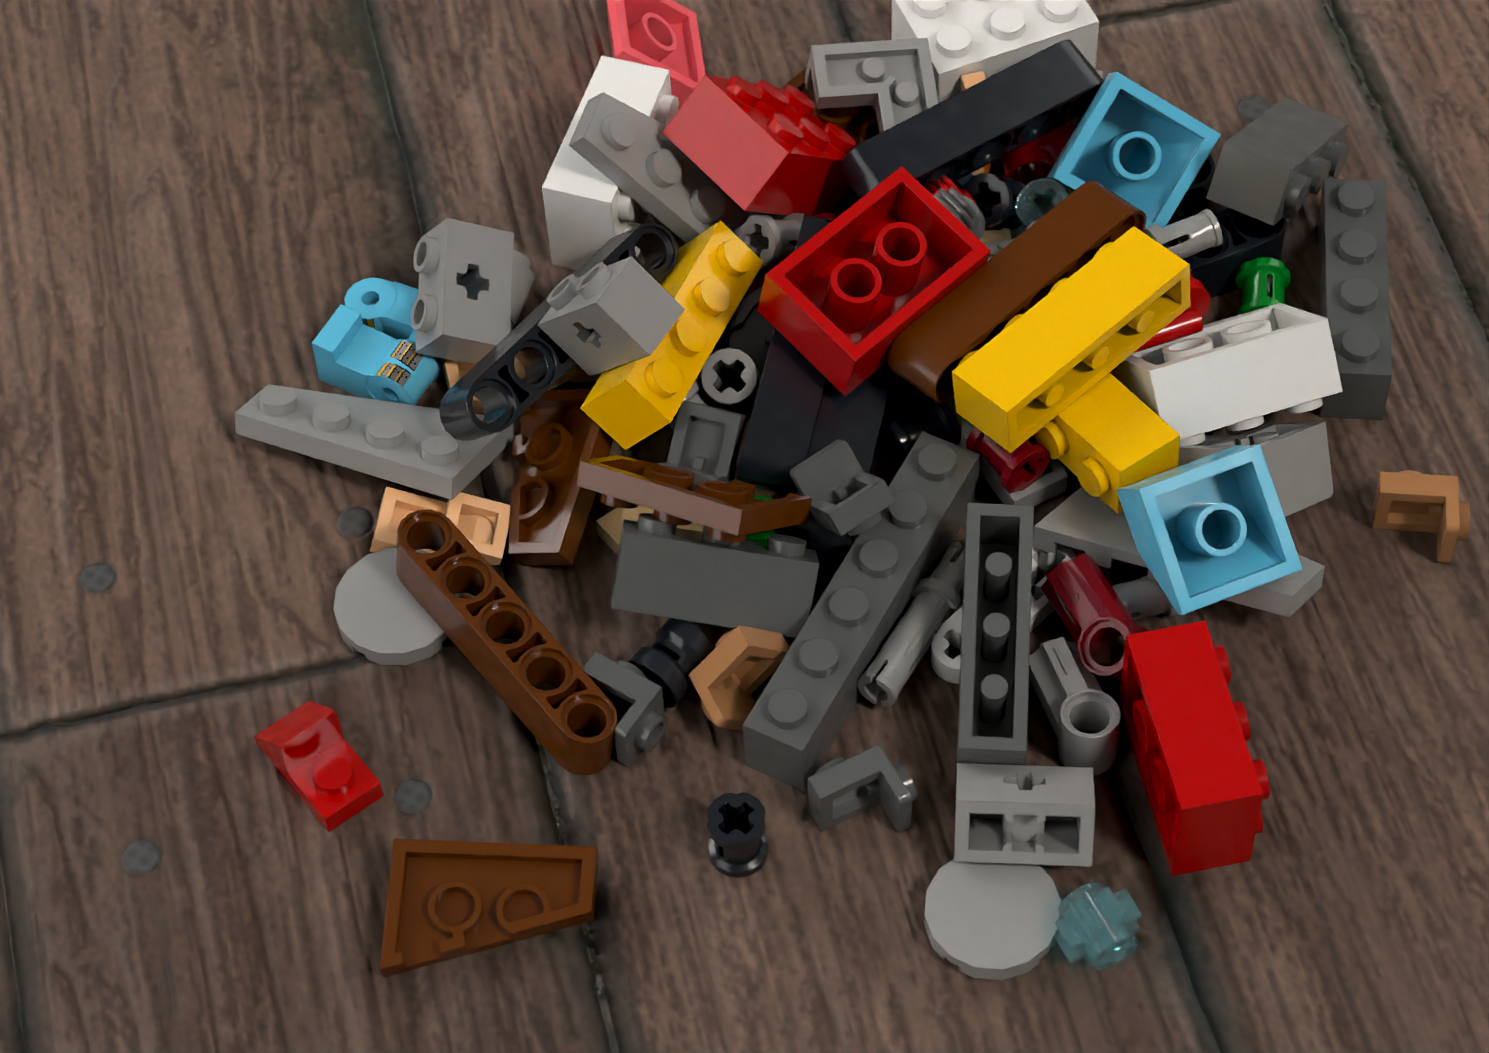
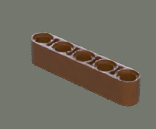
(1009, 286)
(507, 667)

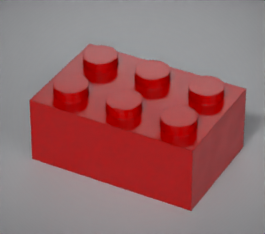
(762, 145)
(869, 278)
(1191, 747)

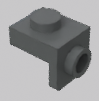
(706, 441)
(841, 492)
(637, 705)
(858, 784)

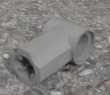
(1075, 706)

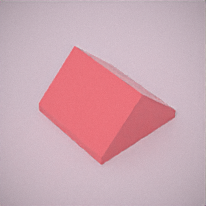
(658, 36)

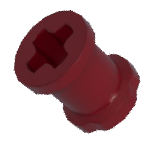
(1028, 456)

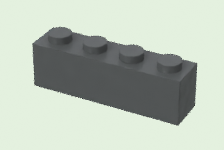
(1355, 294)
(995, 635)

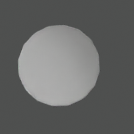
(382, 616)
(992, 917)

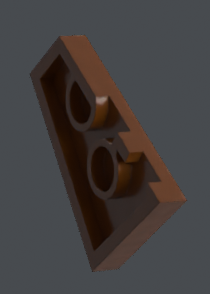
(546, 504)
(722, 506)
(480, 896)

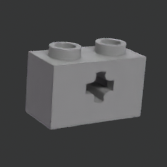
(462, 290)
(609, 315)
(1024, 814)

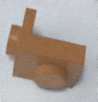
(1422, 504)
(735, 671)

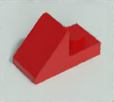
(320, 764)

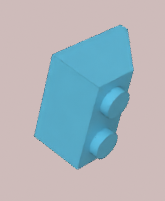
(1135, 148)
(1211, 527)

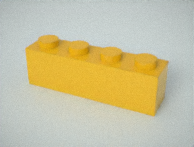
(1071, 338)
(646, 393)
(1110, 440)

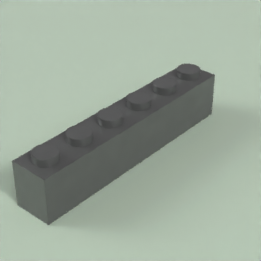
(858, 611)

